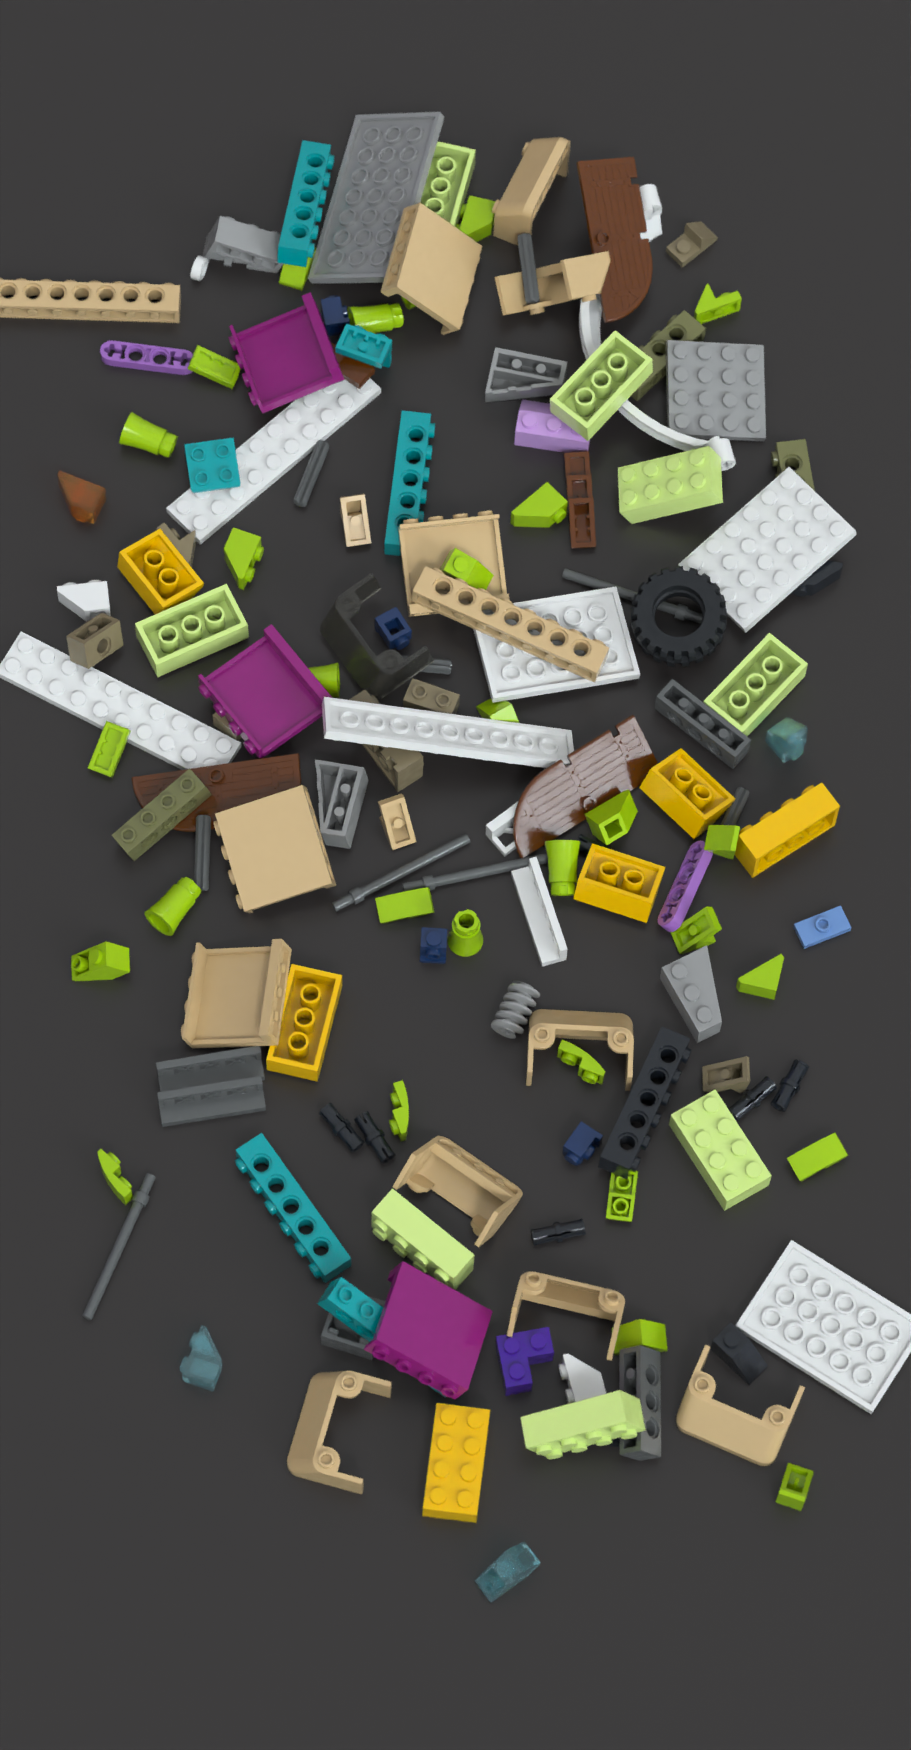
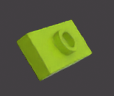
(214, 367)
(109, 749)

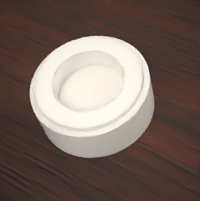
(199, 268)

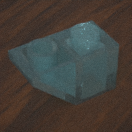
(787, 739)
(204, 1362)
(507, 1571)

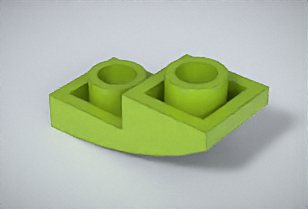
(404, 905)
(589, 1068)
(400, 1116)
(817, 1156)
(111, 1170)
(621, 1197)

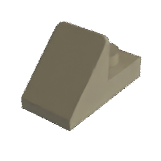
(691, 243)
(185, 546)
(727, 1075)

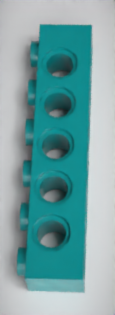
(304, 204)
(411, 426)
(260, 1151)
(353, 1308)

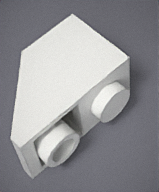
(85, 599)
(582, 1379)

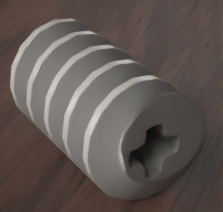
(514, 1008)

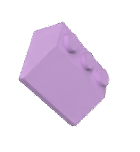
(543, 430)

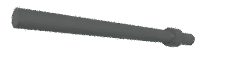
(681, 611)
(432, 882)
(357, 894)
(139, 1200)

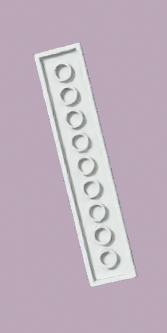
(272, 454)
(102, 698)
(445, 733)

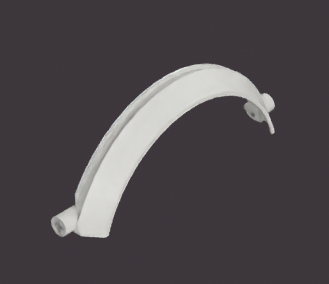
(590, 336)

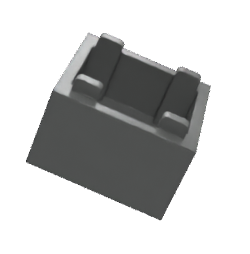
(343, 1338)

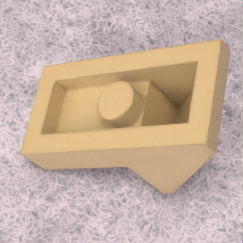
(355, 520)
(396, 821)

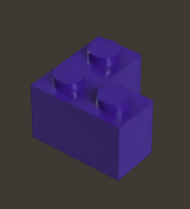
(518, 1353)

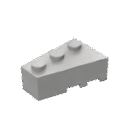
(243, 244)
(523, 376)
(340, 800)
(694, 993)

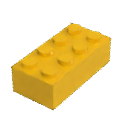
(786, 829)
(305, 1023)
(456, 1462)

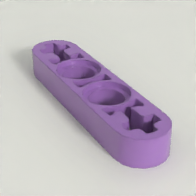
(146, 361)
(674, 911)

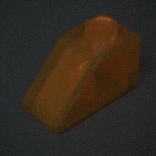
(81, 497)

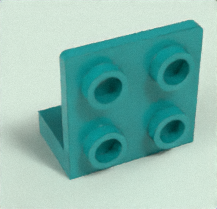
(365, 346)
(212, 465)

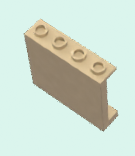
(432, 266)
(431, 541)
(274, 849)
(236, 996)

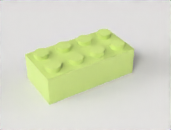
(448, 181)
(601, 385)
(670, 485)
(192, 630)
(757, 684)
(720, 1150)
(421, 1240)
(583, 1424)

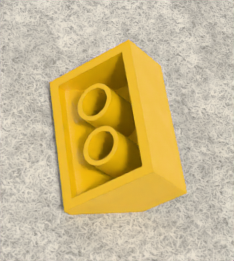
(158, 572)
(686, 793)
(619, 883)

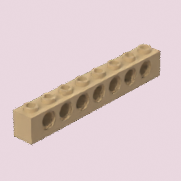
(92, 308)
(516, 635)

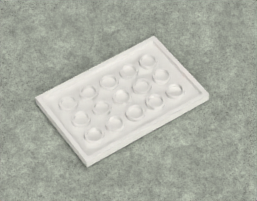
(770, 547)
(594, 614)
(829, 1326)

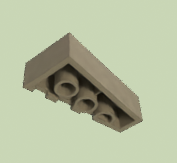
(398, 765)

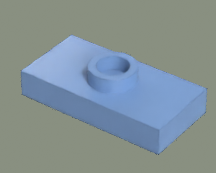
(822, 927)

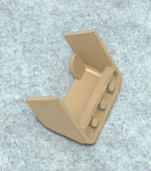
(529, 185)
(557, 283)
(551, 1024)
(463, 1182)
(569, 1296)
(731, 1428)
(307, 1455)

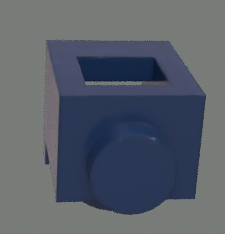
(334, 315)
(393, 622)
(433, 945)
(581, 1144)

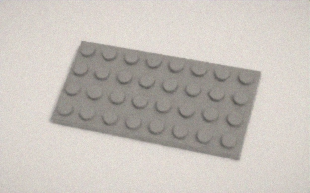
(377, 179)

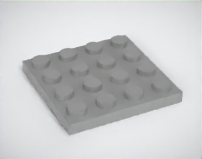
(716, 390)

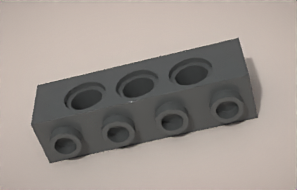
(702, 723)
(642, 1379)

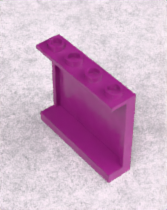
(286, 356)
(265, 694)
(430, 1331)

